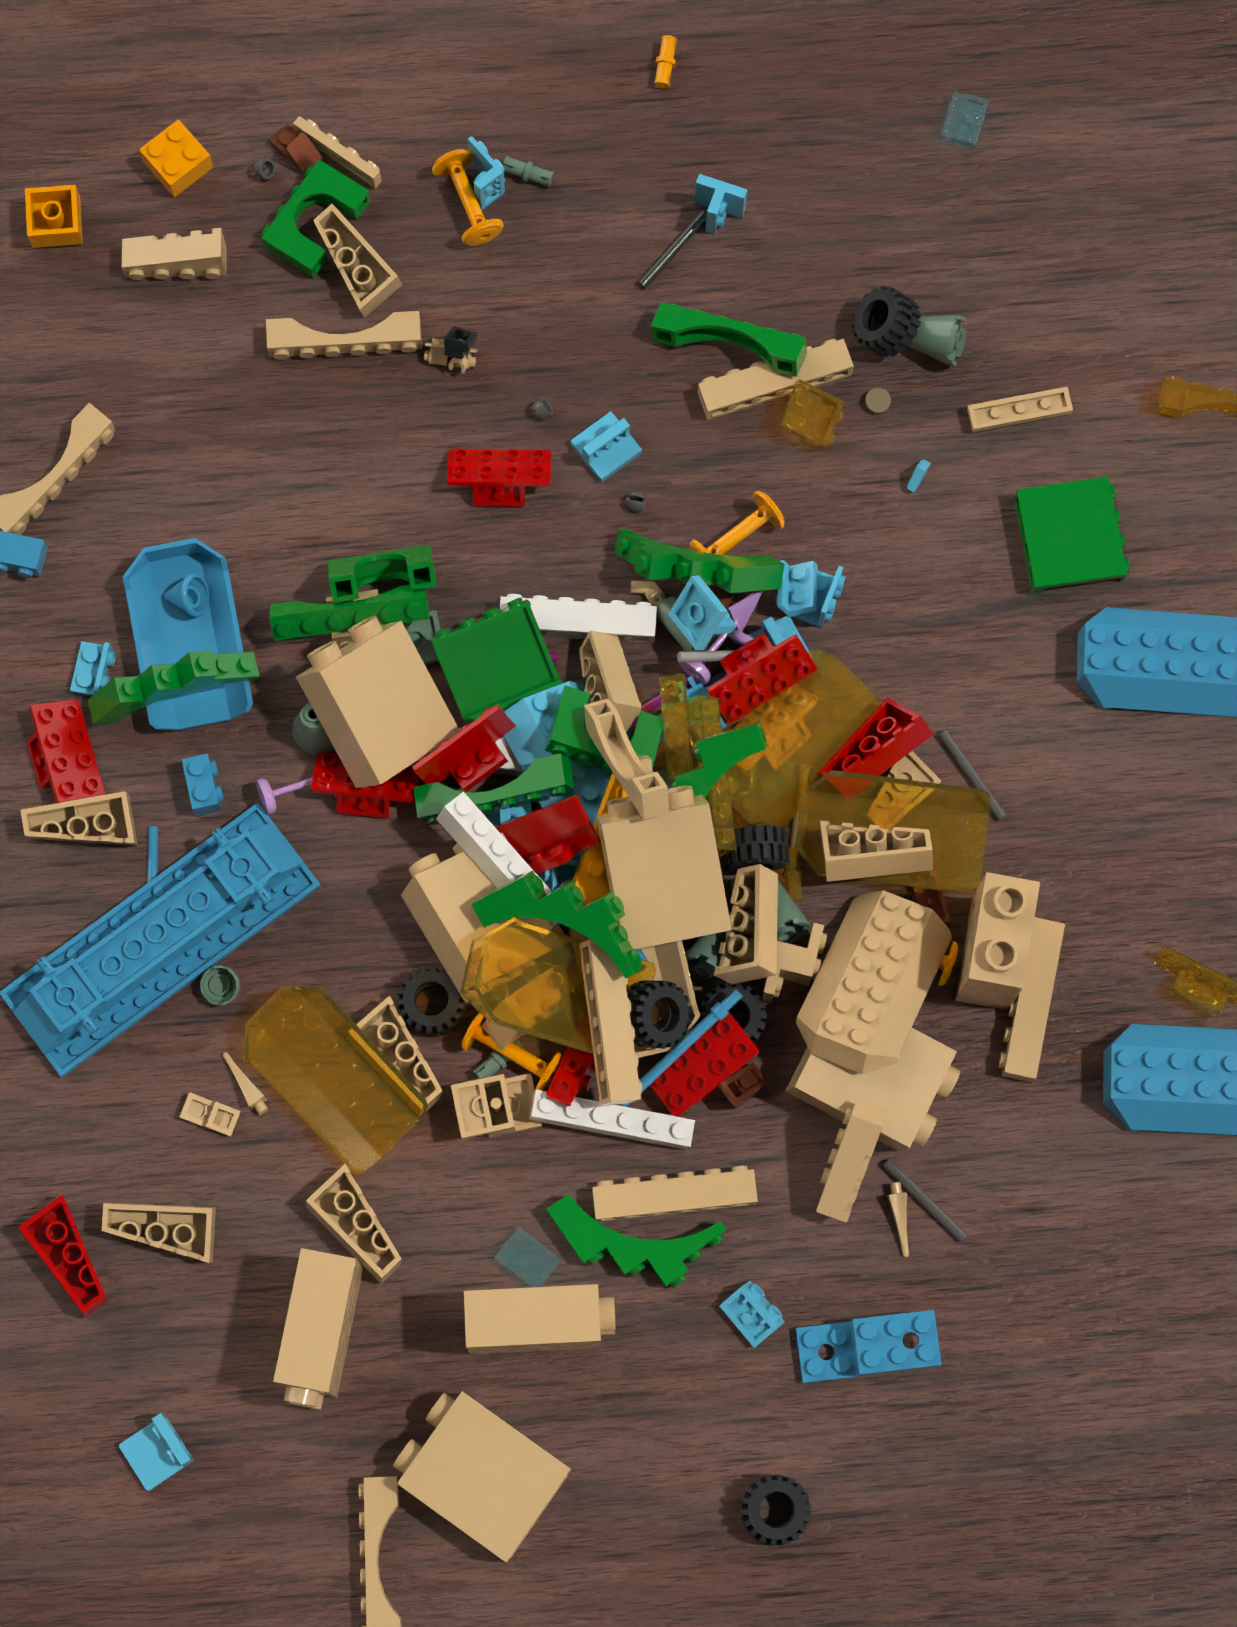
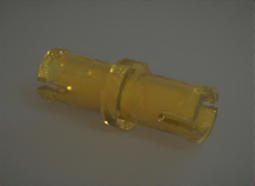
(792, 875)

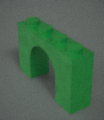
(320, 186)
(352, 573)
(571, 739)

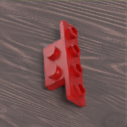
(571, 1076)

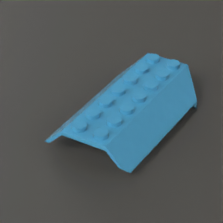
(168, 633)
(1159, 661)
(1173, 1079)

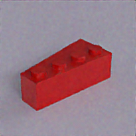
(880, 741)
(62, 1251)

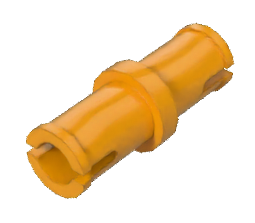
(665, 62)

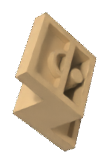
(796, 963)
(494, 1105)

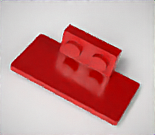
(499, 474)
(759, 673)
(63, 752)
(470, 753)
(370, 801)
(551, 834)
(705, 1065)

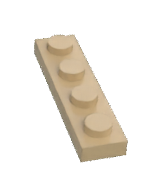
(346, 157)
(1019, 409)

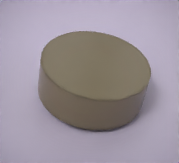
(877, 401)

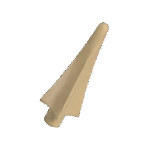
(252, 1094)
(898, 1204)

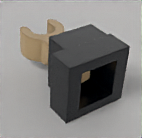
(457, 345)

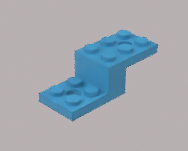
(868, 1346)

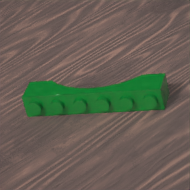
(681, 326)
(308, 619)
(544, 777)

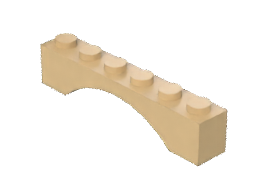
(396, 332)
(88, 433)
(642, 786)
(380, 1502)

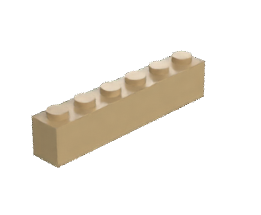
(761, 384)
(1032, 1004)
(610, 1027)
(674, 1195)

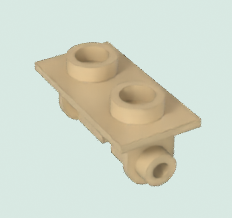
(437, 356)

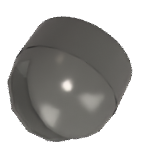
(266, 172)
(542, 408)
(636, 506)

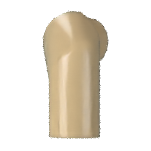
(649, 589)

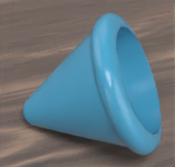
(190, 595)

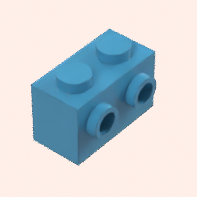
(22, 554)
(201, 784)

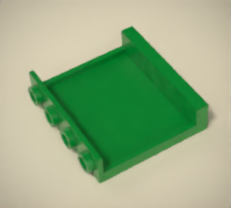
(1071, 533)
(495, 659)

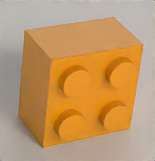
(176, 158)
(53, 216)

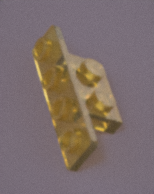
(675, 724)
(1197, 983)

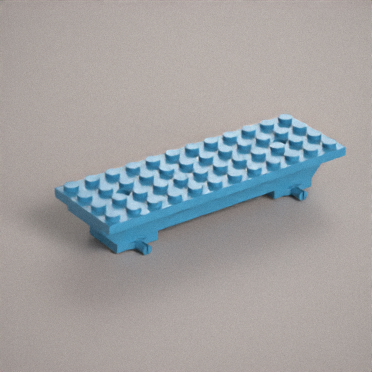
(159, 939)

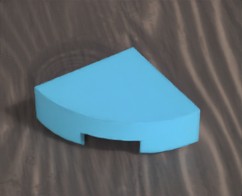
(918, 475)

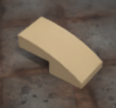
(209, 1114)

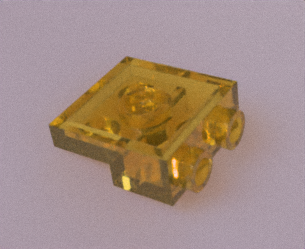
(812, 415)

